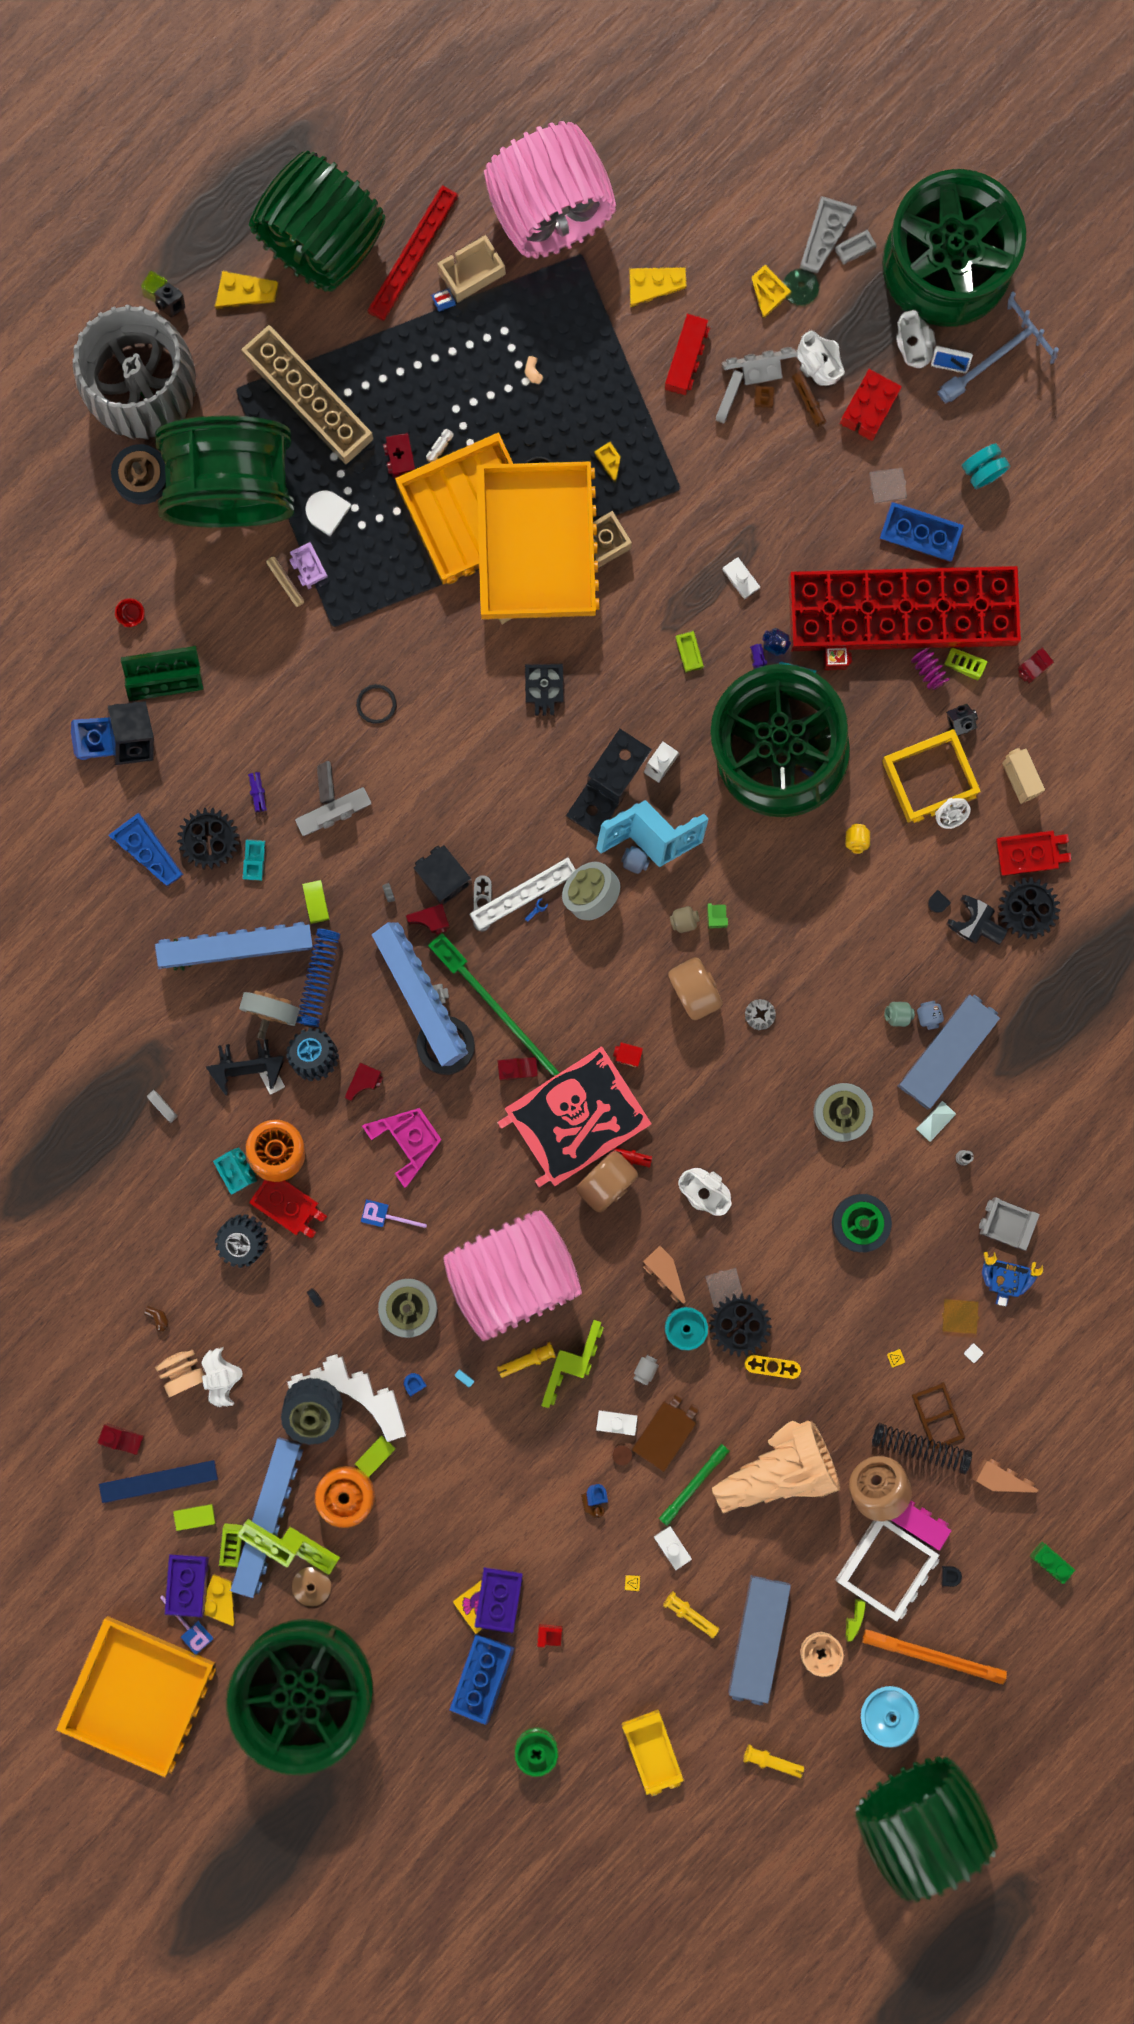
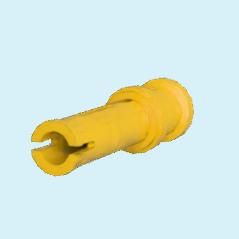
(535, 1357)
(683, 1610)
(764, 1759)

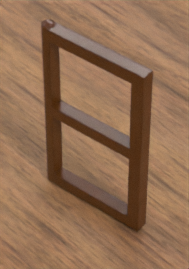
(951, 1411)

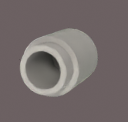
(646, 1369)

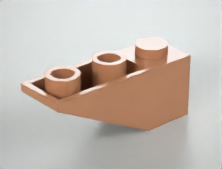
(664, 1268)
(1000, 1480)

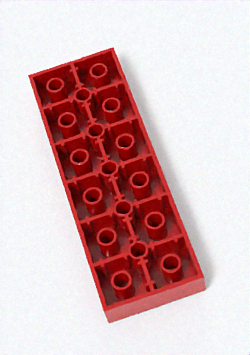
(904, 608)

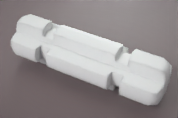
(439, 446)

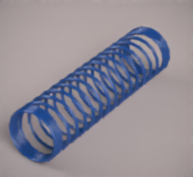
(324, 935)

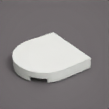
(326, 511)

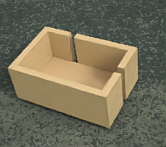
(473, 268)

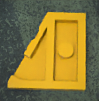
(769, 290)
(219, 1600)

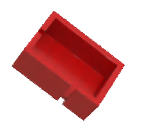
(870, 404)

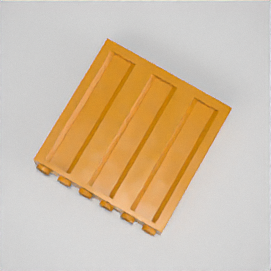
(445, 505)

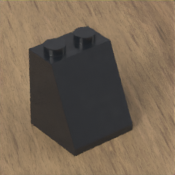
(131, 733)
(442, 874)

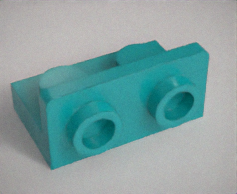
(235, 1170)

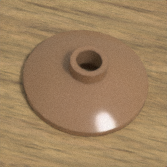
(313, 1576)

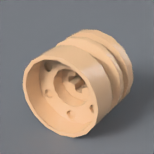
(180, 1373)
(824, 1665)

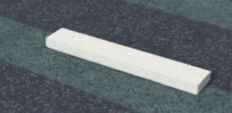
(522, 894)

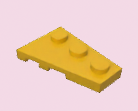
(654, 282)
(243, 289)

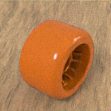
(275, 1136)
(349, 1481)

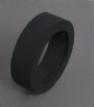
(459, 1065)

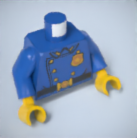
(1008, 1278)

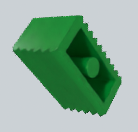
(1052, 1563)

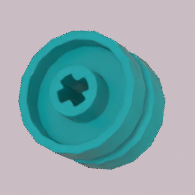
(986, 466)
(674, 1328)

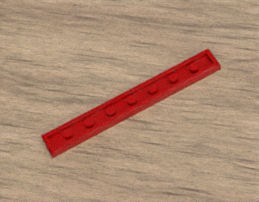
(412, 253)

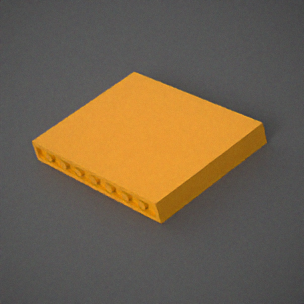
(537, 540)

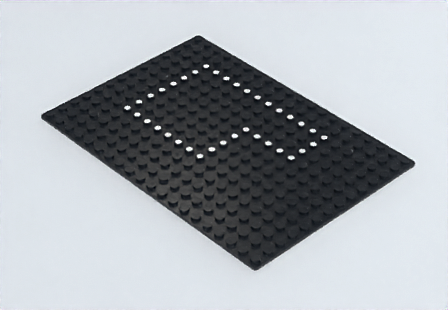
(465, 376)

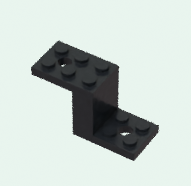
(608, 782)

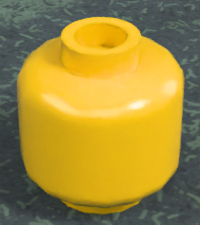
(857, 838)

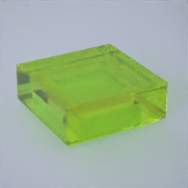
(153, 282)

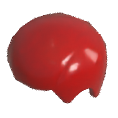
(129, 612)

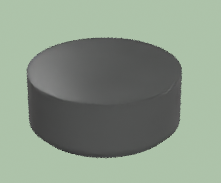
(388, 892)

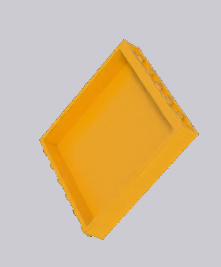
(136, 1696)

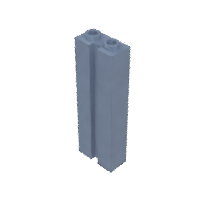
(949, 1051)
(759, 1640)

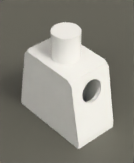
(661, 761)

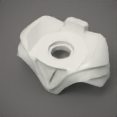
(912, 325)
(812, 360)
(695, 1179)
(219, 1377)

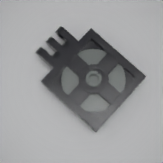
(544, 686)

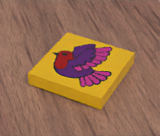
(467, 1605)

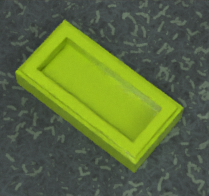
(689, 651)
(375, 1456)
(194, 1517)

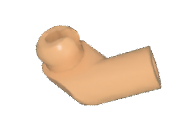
(530, 371)

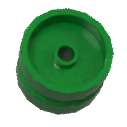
(532, 1763)

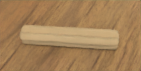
(285, 581)

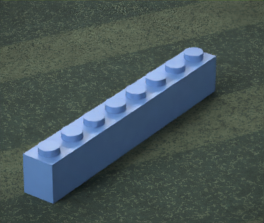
(233, 946)
(420, 994)
(267, 1513)

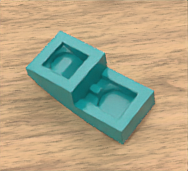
(254, 859)

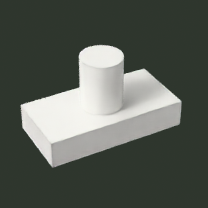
(741, 578)
(616, 1422)
(672, 1547)

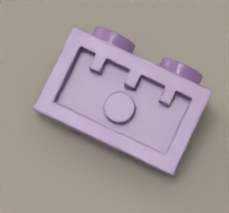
(308, 565)

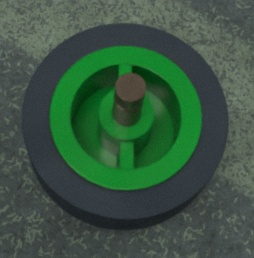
(861, 1223)

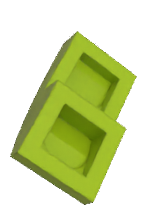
(315, 901)
(853, 1625)

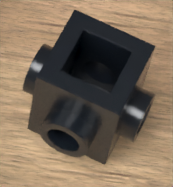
(169, 300)
(962, 719)

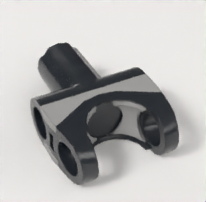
(979, 922)

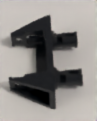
(230, 1068)

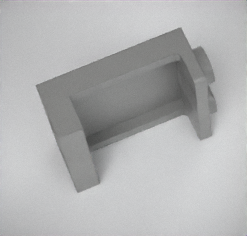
(1008, 1223)

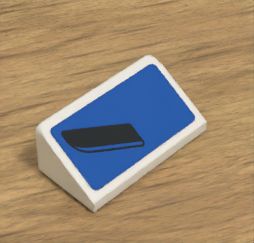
(951, 359)

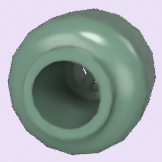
(899, 1014)

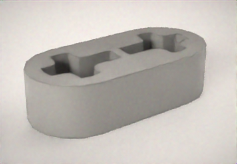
(162, 1106)

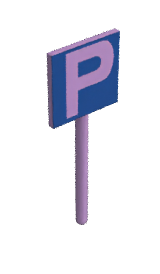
(375, 1214)
(196, 1637)

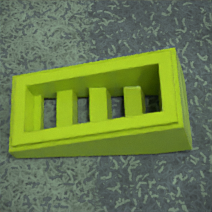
(968, 657)
(232, 1529)

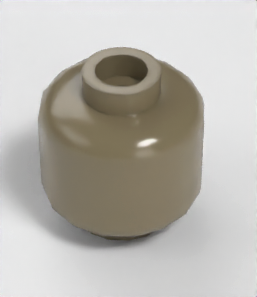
(684, 919)

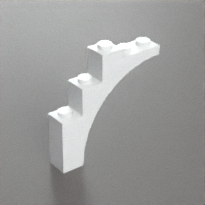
(381, 1406)

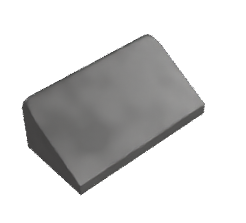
(325, 782)

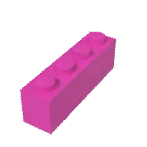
(923, 1526)

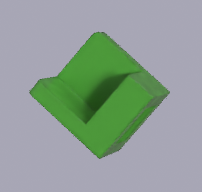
(716, 916)

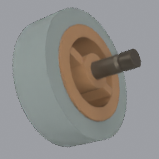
(269, 1009)

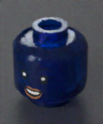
(776, 641)

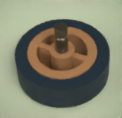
(139, 474)

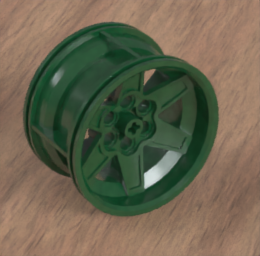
(993, 209)
(224, 472)
(778, 684)
(273, 1750)

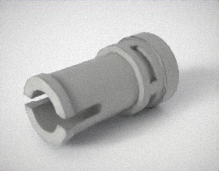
(964, 1157)

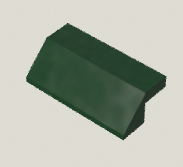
(162, 673)

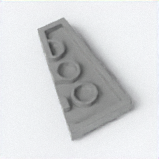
(827, 228)

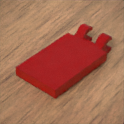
(1031, 852)
(287, 1206)

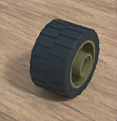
(311, 1411)

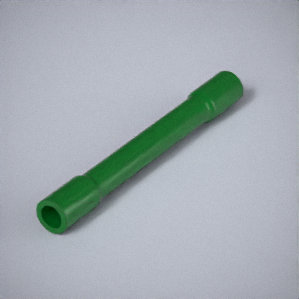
(673, 1509)

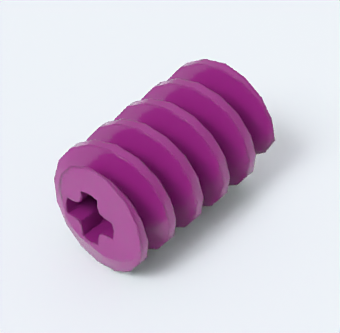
(929, 669)

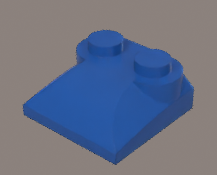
(91, 738)

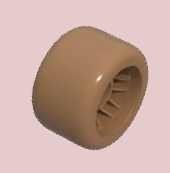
(695, 988)
(607, 1182)
(880, 1488)

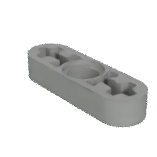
(729, 396)
(478, 889)

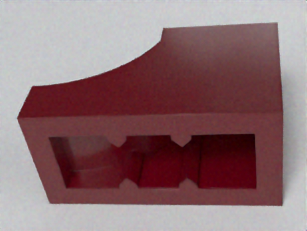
(1035, 666)
(432, 917)
(517, 1068)
(363, 1079)
(120, 1439)

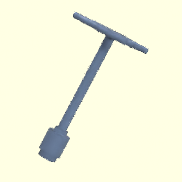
(956, 386)

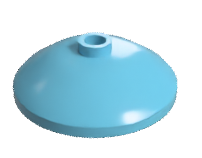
(877, 1716)

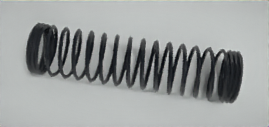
(965, 1461)

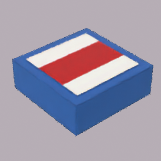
(443, 299)

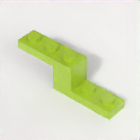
(572, 1364)
(285, 1549)

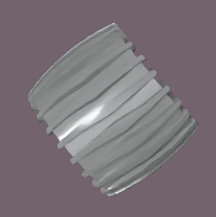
(108, 336)

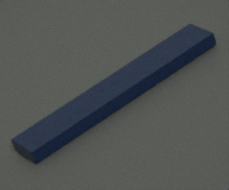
(158, 1481)

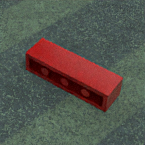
(686, 354)

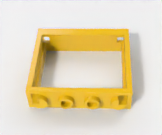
(889, 760)

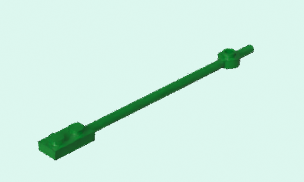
(455, 962)

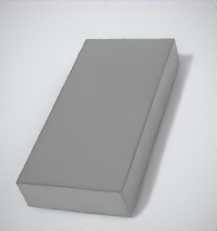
(855, 247)

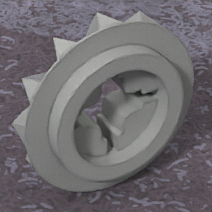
(759, 1023)

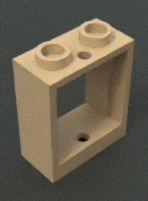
(1023, 775)

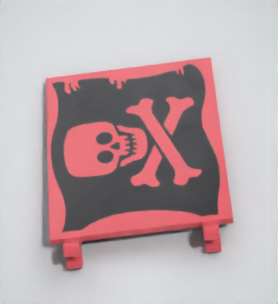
(577, 1117)

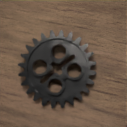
(191, 841)
(1016, 919)
(728, 1311)

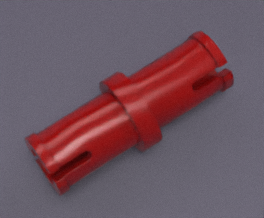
(635, 1158)

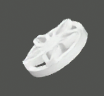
(952, 813)

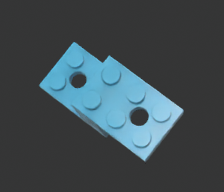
(652, 833)

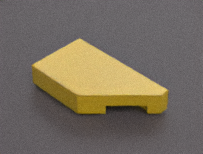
(609, 459)

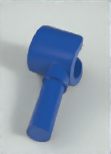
(537, 909)

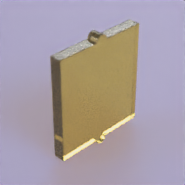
(960, 1316)

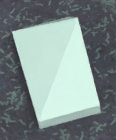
(936, 1121)

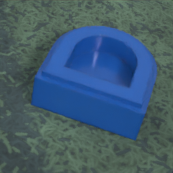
(414, 1383)
(596, 1495)

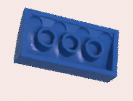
(921, 531)
(482, 1679)

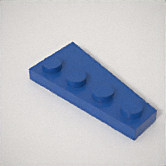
(147, 849)

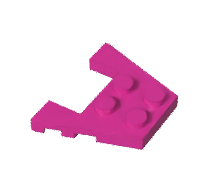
(414, 1136)

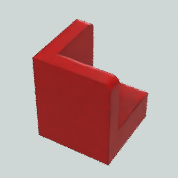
(549, 1635)

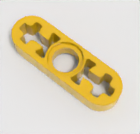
(786, 1374)

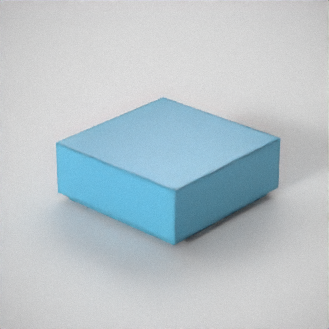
(464, 1378)

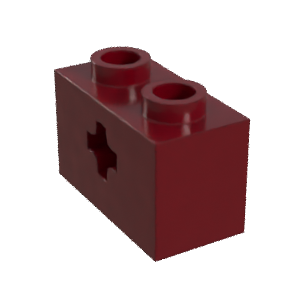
(399, 445)

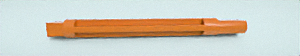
(909, 1649)

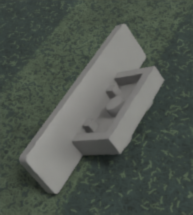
(761, 367)
(333, 811)

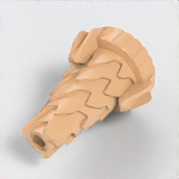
(795, 1468)

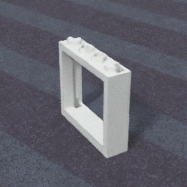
(860, 1551)

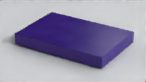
(186, 1585)
(498, 1600)

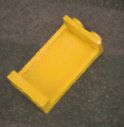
(652, 1752)

